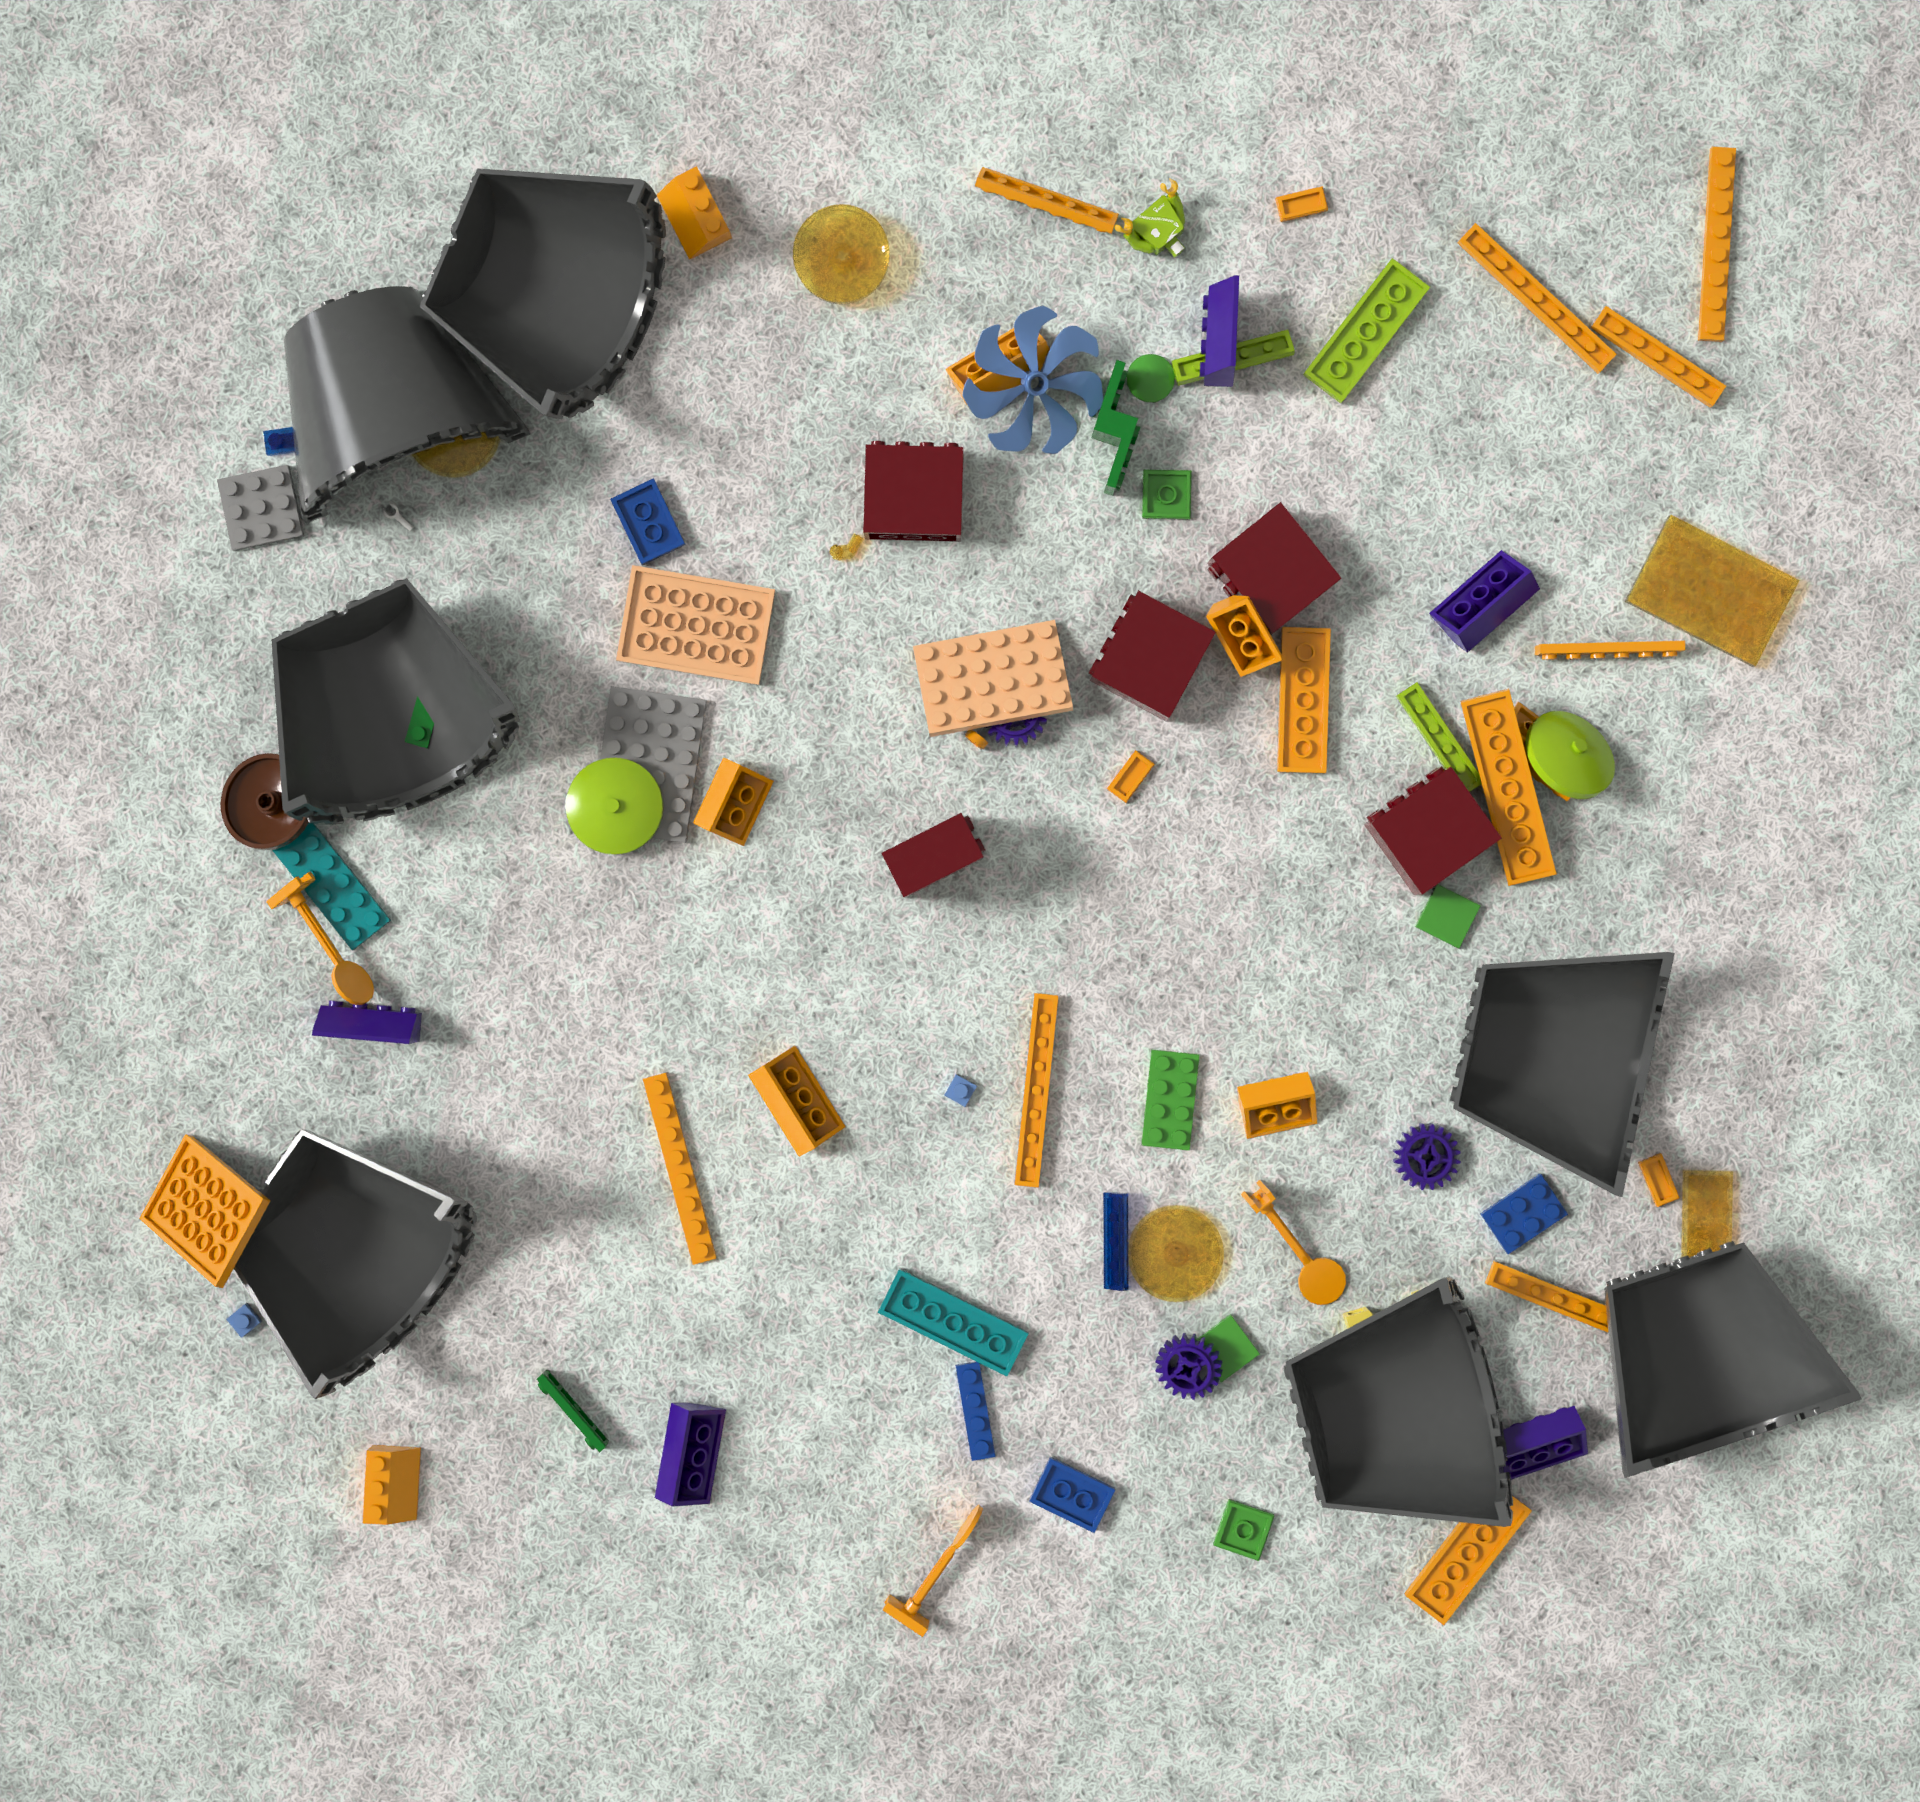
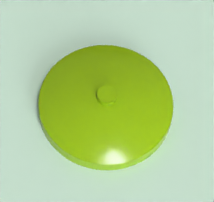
(1570, 755)
(614, 806)

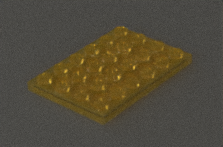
(1712, 590)

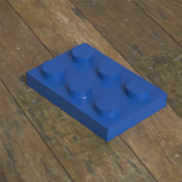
(647, 521)
(1523, 1214)
(1072, 1494)

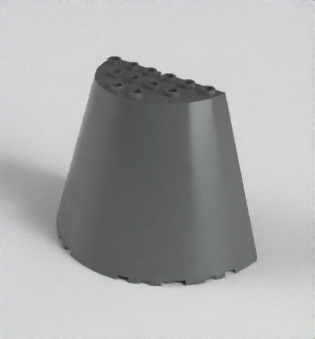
(551, 281)
(377, 385)
(349, 701)
(1564, 1056)
(348, 1257)
(1710, 1358)
(1405, 1414)

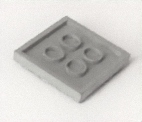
(260, 507)

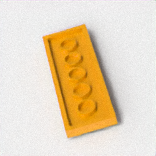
(1303, 700)
(1461, 1564)

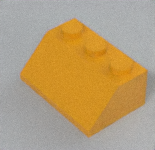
(693, 213)
(1243, 634)
(733, 801)
(1277, 1105)
(391, 1484)

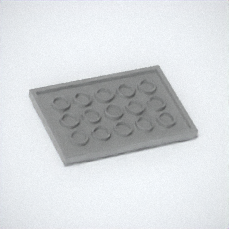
(665, 739)

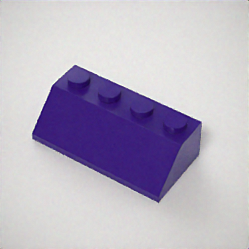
(1220, 333)
(1485, 600)
(368, 1023)
(1545, 1442)
(690, 1454)

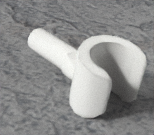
(397, 516)

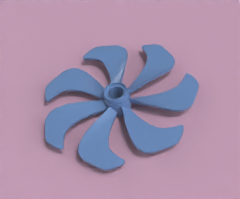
(1083, 383)

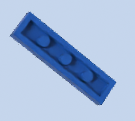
(975, 1411)

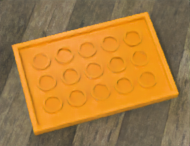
(204, 1210)

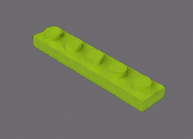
(1248, 354)
(1438, 735)

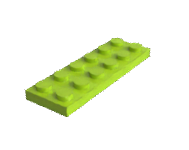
(1366, 330)

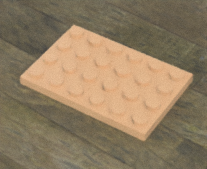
(695, 625)
(992, 678)

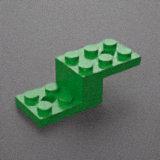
(1116, 428)

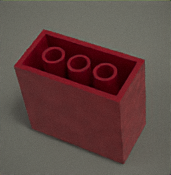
(913, 491)
(1274, 567)
(1151, 655)
(1431, 830)
(933, 854)

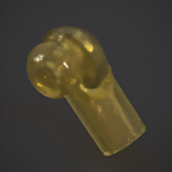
(846, 551)

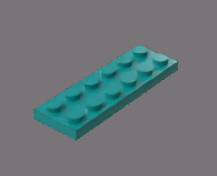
(336, 887)
(953, 1322)

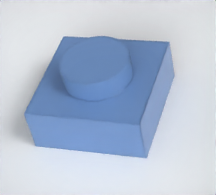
(960, 1090)
(244, 1320)

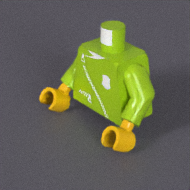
(1158, 225)

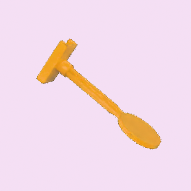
(347, 977)
(1320, 1278)
(908, 1612)

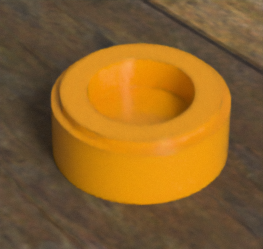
(976, 739)

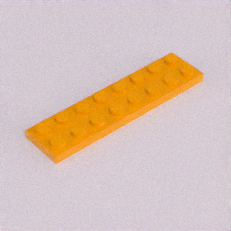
(1508, 786)

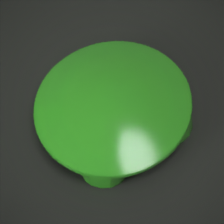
(1150, 378)

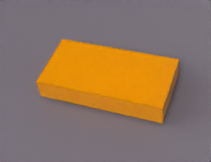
(1301, 204)
(1130, 776)
(1658, 1180)

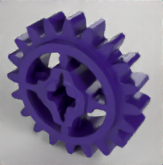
(1004, 732)
(1426, 1166)
(1192, 1382)

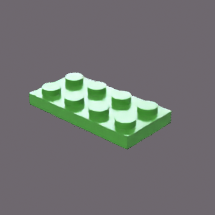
(1170, 1099)

